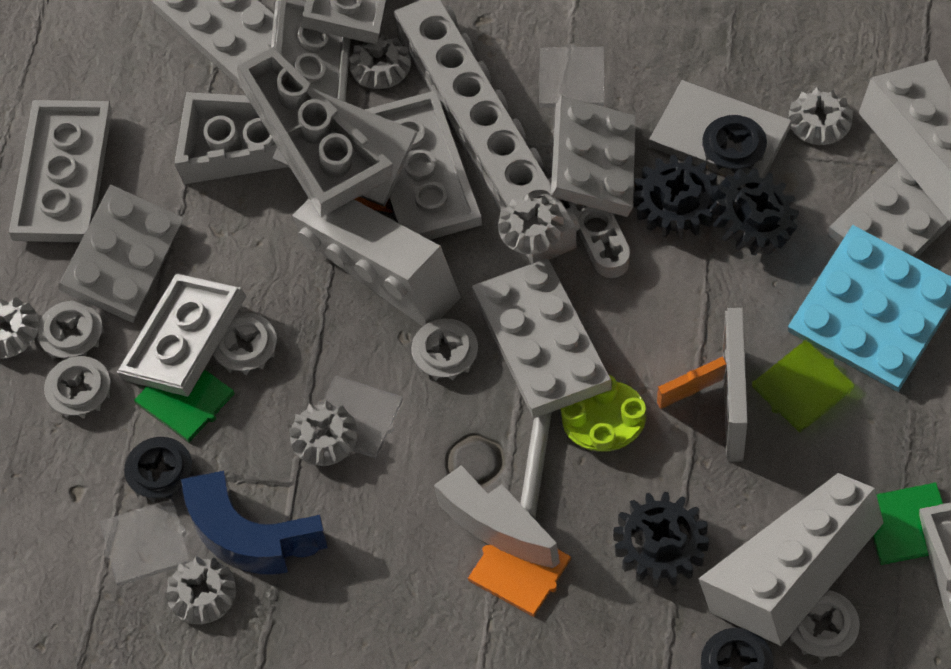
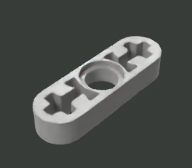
(595, 241)

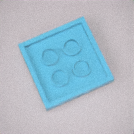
(874, 308)

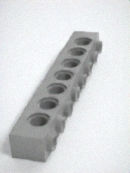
(436, 49)

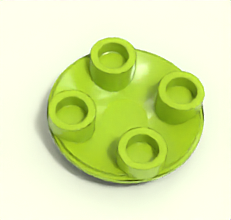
(606, 419)

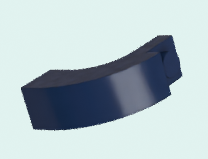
(242, 542)

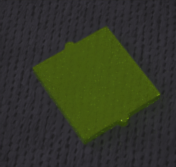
(803, 386)

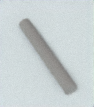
(535, 463)

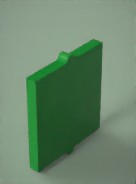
(186, 414)
(901, 532)

